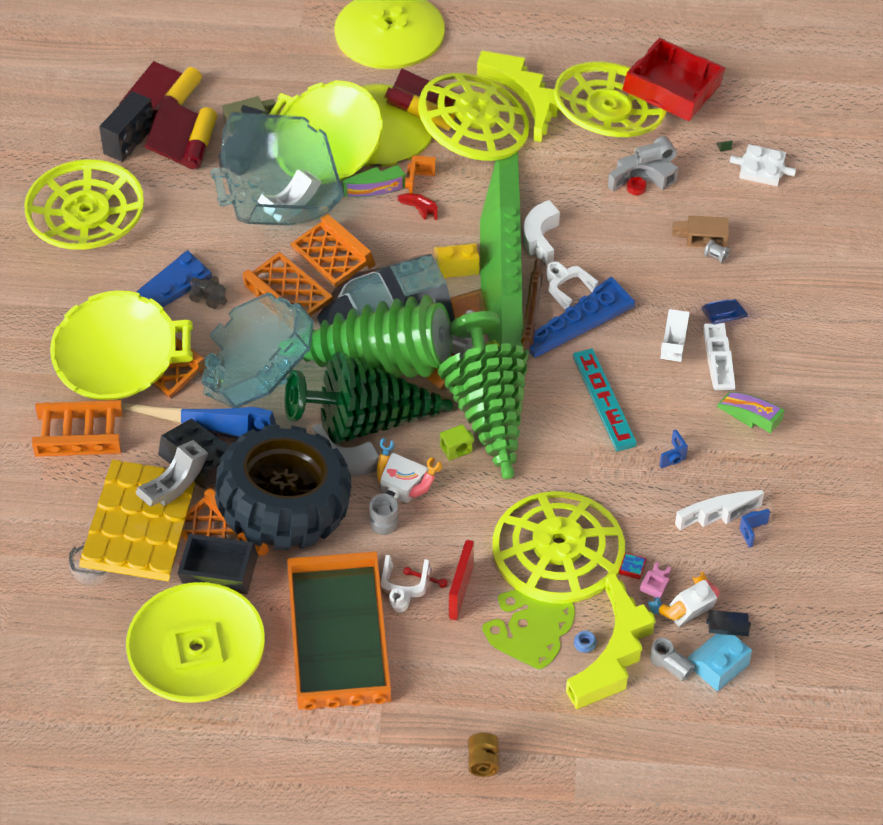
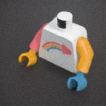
(404, 477)
(688, 603)

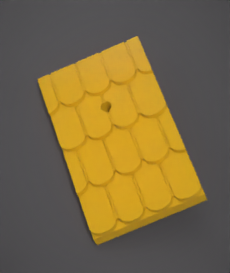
(129, 533)

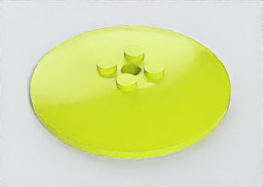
(371, 41)
(190, 615)

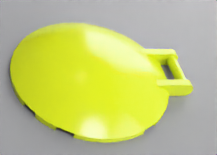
(346, 116)
(401, 131)
(117, 345)

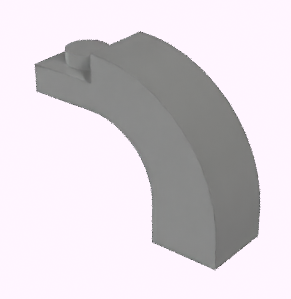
(658, 172)
(360, 459)
(178, 476)

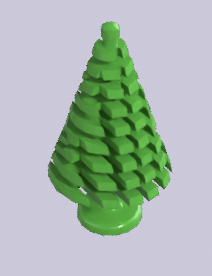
(488, 386)

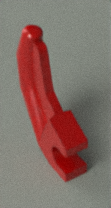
(423, 204)

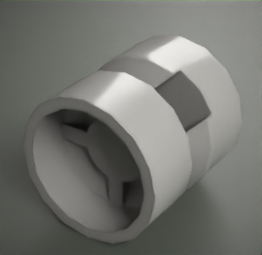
(384, 514)

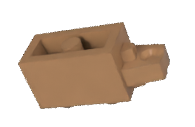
(702, 229)

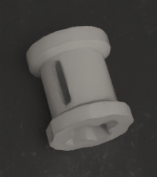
(716, 251)

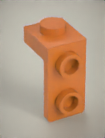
(420, 166)

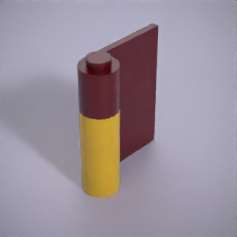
(162, 81)
(407, 92)
(181, 133)

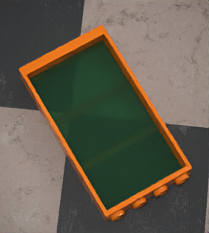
(338, 631)

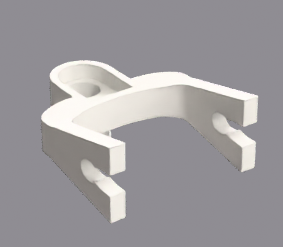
(558, 274)
(402, 592)

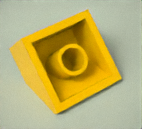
(457, 259)

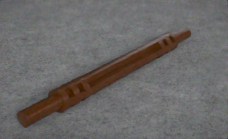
(532, 306)

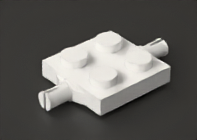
(762, 165)

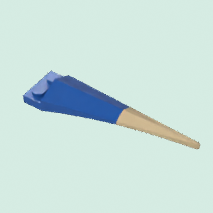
(225, 422)

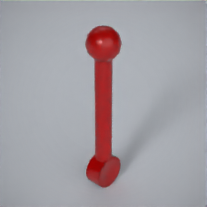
(442, 582)

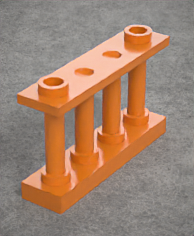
(77, 444)

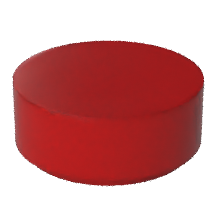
(636, 186)

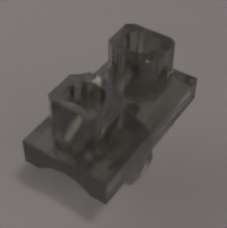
(209, 290)

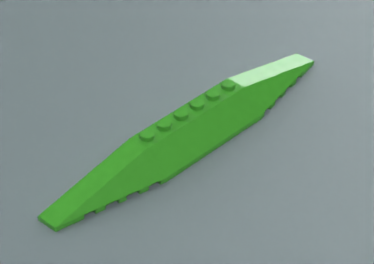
(502, 252)

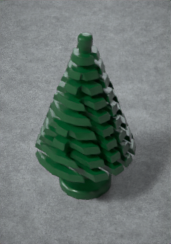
(360, 399)

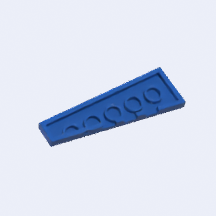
(175, 279)

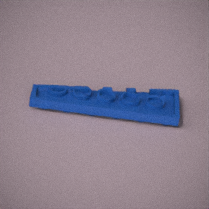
(591, 311)

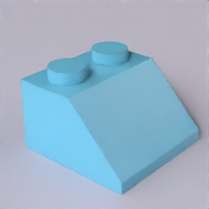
(720, 659)

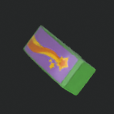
(374, 182)
(752, 410)

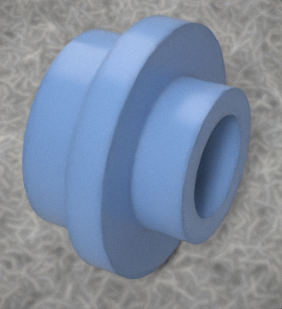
(585, 636)

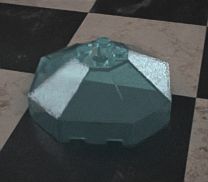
(257, 350)

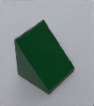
(725, 145)

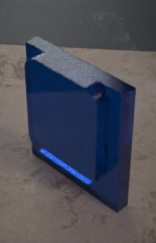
(724, 311)

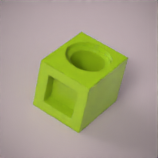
(456, 442)

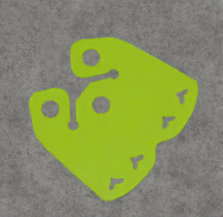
(542, 630)

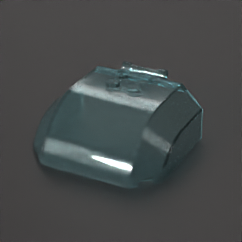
(262, 158)

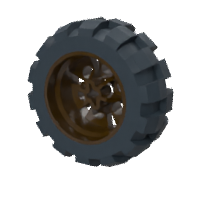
(283, 487)

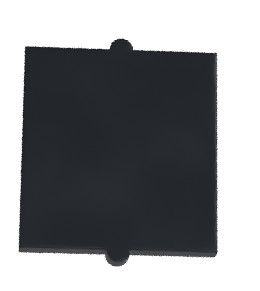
(728, 623)

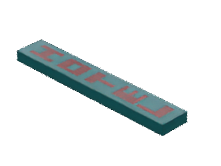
(604, 400)

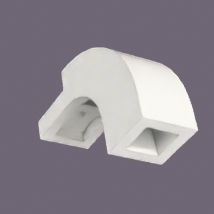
(297, 192)
(538, 221)
(675, 335)

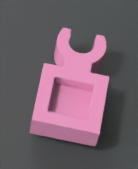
(655, 581)

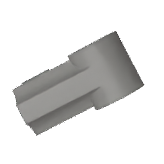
(660, 149)
(671, 660)

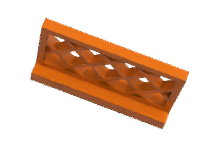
(344, 242)
(259, 286)
(197, 365)
(210, 502)

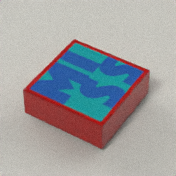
(632, 566)

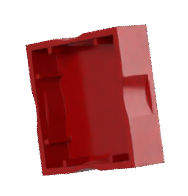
(673, 79)

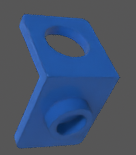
(675, 455)
(753, 520)

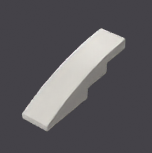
(719, 357)
(726, 507)

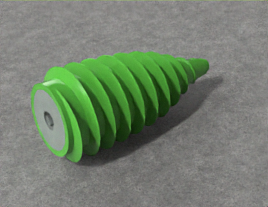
(394, 339)

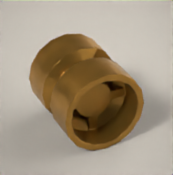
(483, 754)

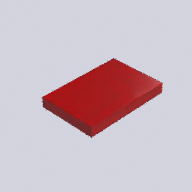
(461, 579)

